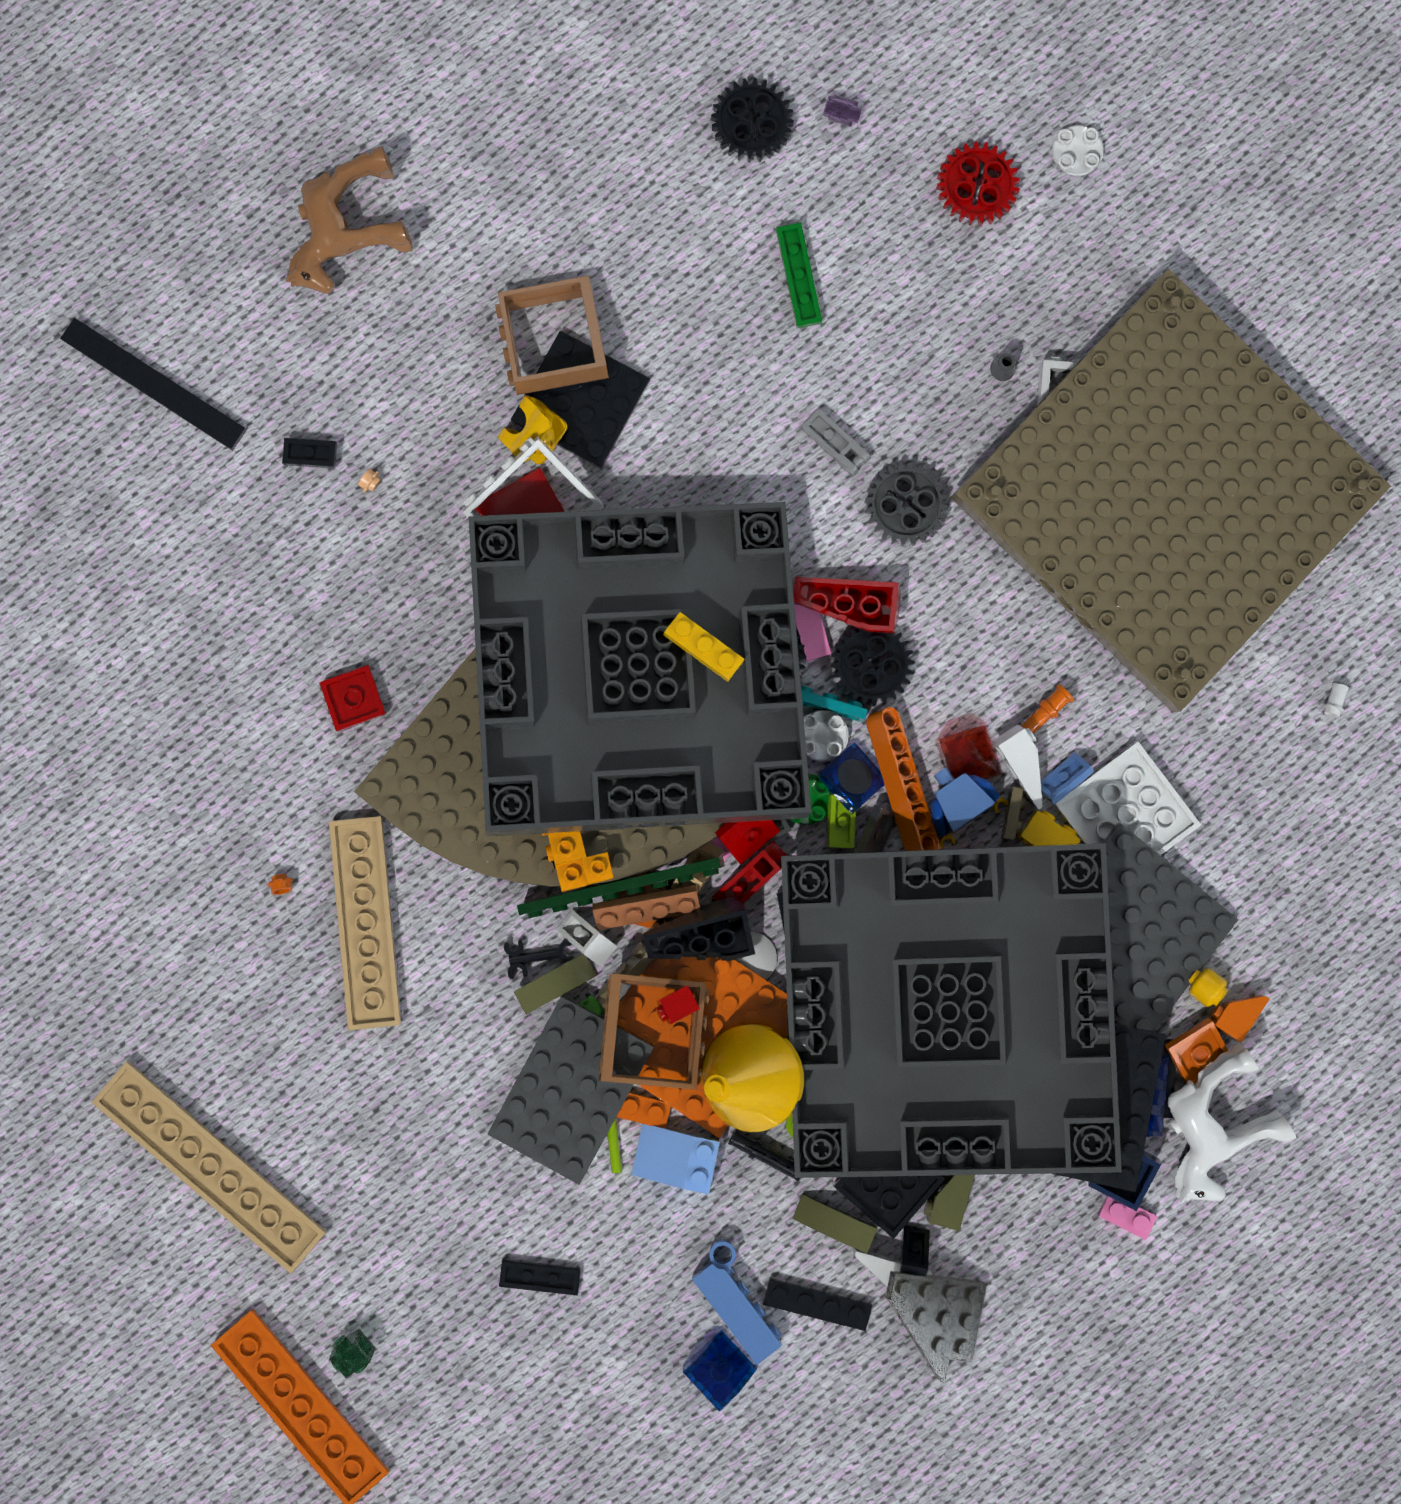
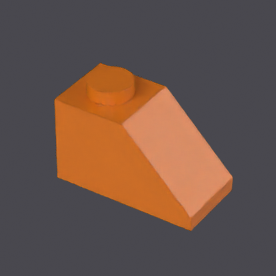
(1237, 1016)

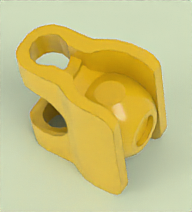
(540, 423)

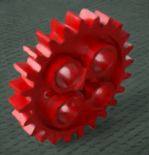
(999, 188)

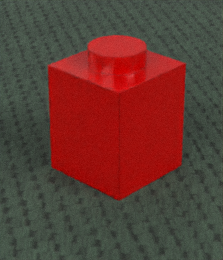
(676, 1005)

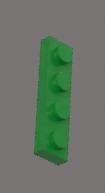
(798, 275)

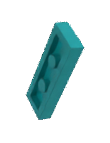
(851, 710)

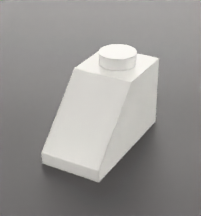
(586, 938)

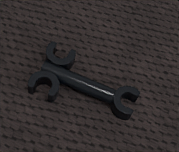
(518, 958)

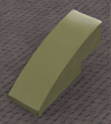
(555, 983)
(835, 1223)

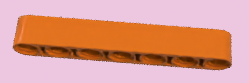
(901, 780)

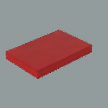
(524, 496)

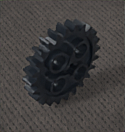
(775, 116)
(884, 683)

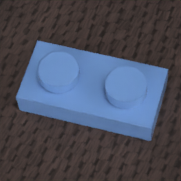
(1065, 778)

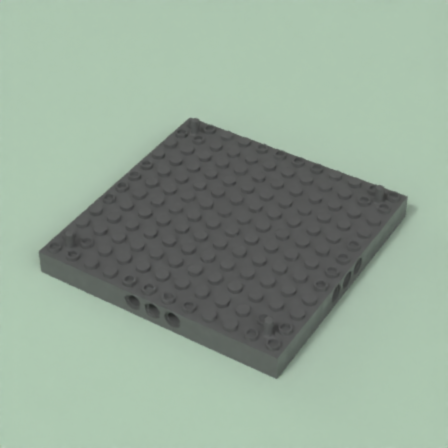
(602, 714)
(952, 1011)

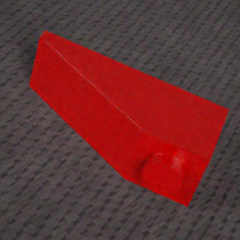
(754, 874)

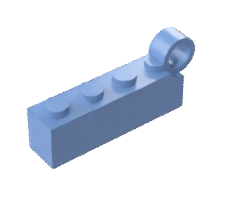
(735, 1307)

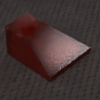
(969, 753)

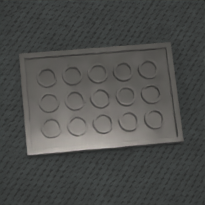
(557, 1104)

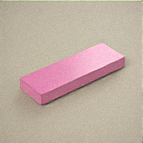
(812, 632)

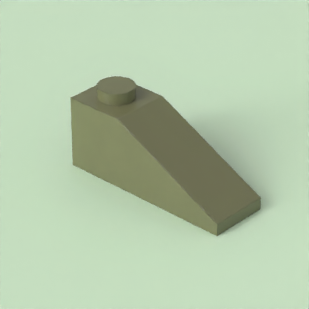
(949, 1202)

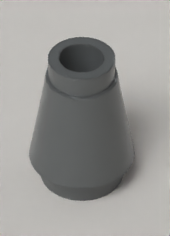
(1003, 372)

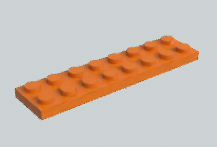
(300, 1408)

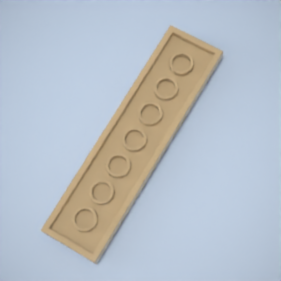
(365, 923)

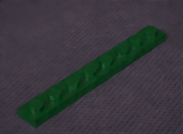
(632, 885)

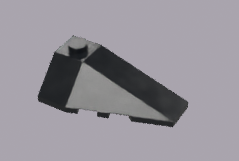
(707, 932)

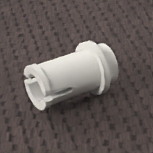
(1336, 700)

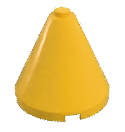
(752, 1078)

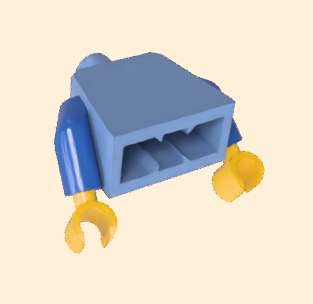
(961, 802)

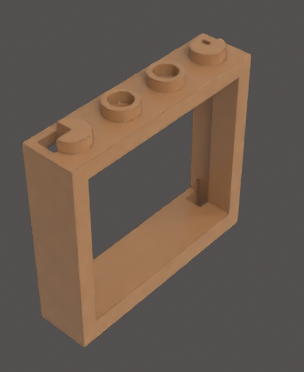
(542, 295)
(695, 1049)

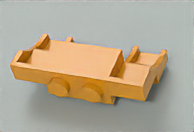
(571, 863)

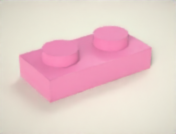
(1135, 1222)

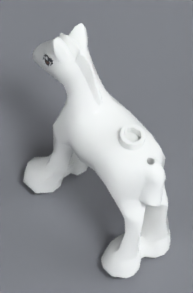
(1206, 1137)

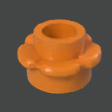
(280, 884)

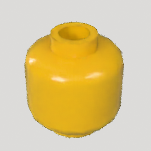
(1208, 987)

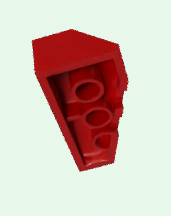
(860, 603)

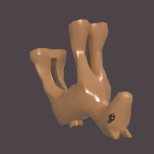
(329, 228)

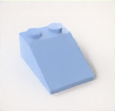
(676, 1158)

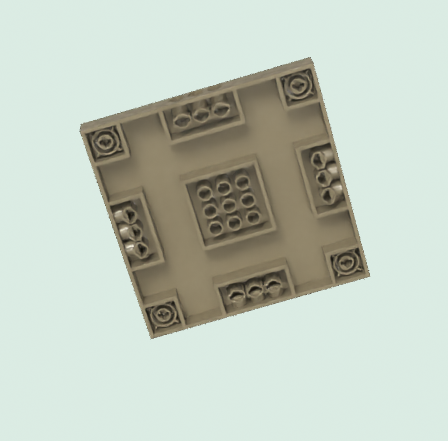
(1171, 491)

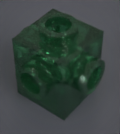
(351, 1353)

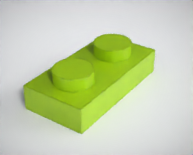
(840, 825)

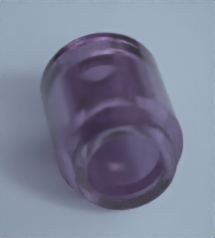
(842, 110)

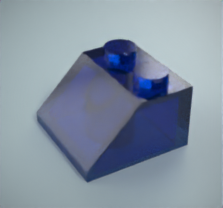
(719, 1370)

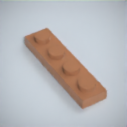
(645, 907)

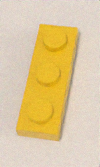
(703, 647)

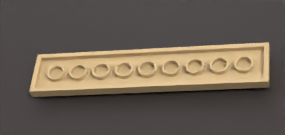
(209, 1167)

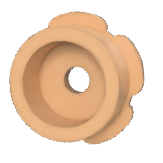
(369, 480)

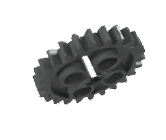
(920, 485)

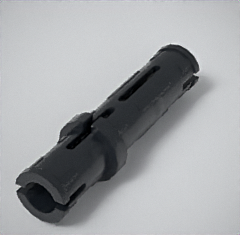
(738, 1140)

